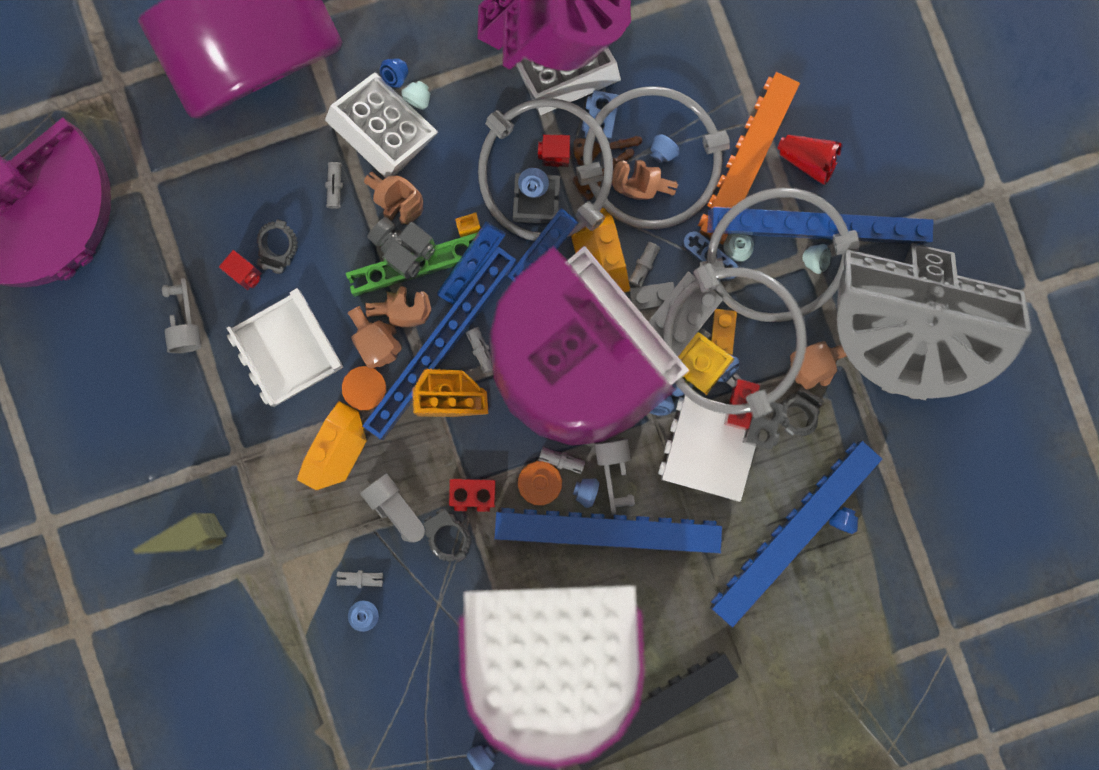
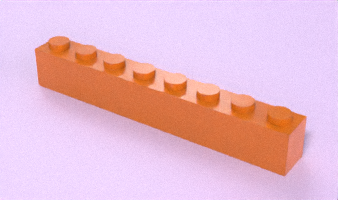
(753, 146)

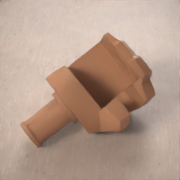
(643, 183)
(396, 195)
(397, 310)
(374, 340)
(818, 364)

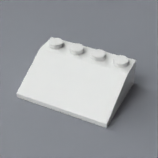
(571, 84)
(380, 125)

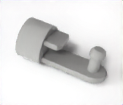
(181, 337)
(609, 453)
(386, 500)

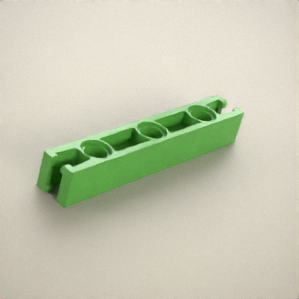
(443, 258)

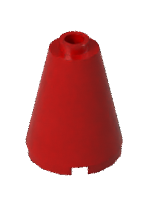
(811, 155)

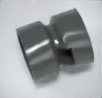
(384, 234)

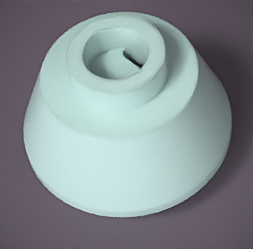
(417, 94)
(738, 250)
(817, 258)

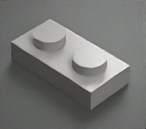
(650, 295)

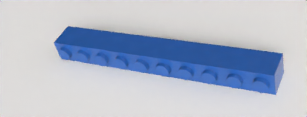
(822, 226)
(441, 342)
(608, 532)
(795, 533)

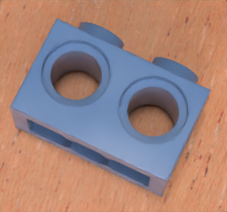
(609, 121)

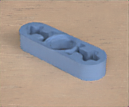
(702, 240)

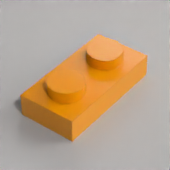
(724, 329)

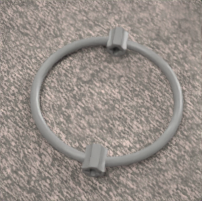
(501, 126)
(713, 143)
(842, 241)
(759, 402)

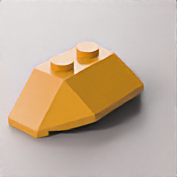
(606, 249)
(448, 394)
(334, 449)

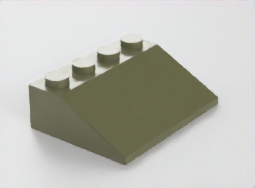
(196, 532)

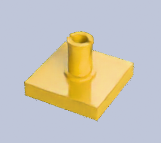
(705, 362)

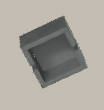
(539, 209)
(415, 241)

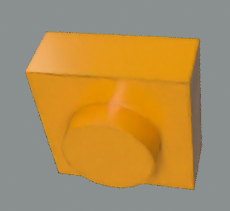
(468, 224)

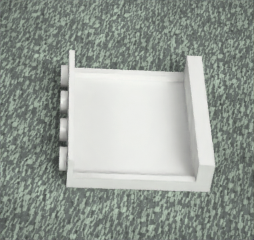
(284, 349)
(706, 452)

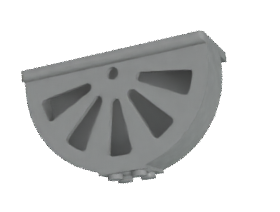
(924, 326)

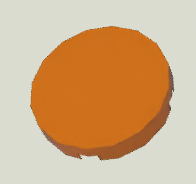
(363, 388)
(539, 483)

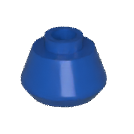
(394, 72)
(844, 520)

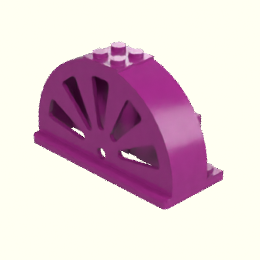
(552, 31)
(51, 208)

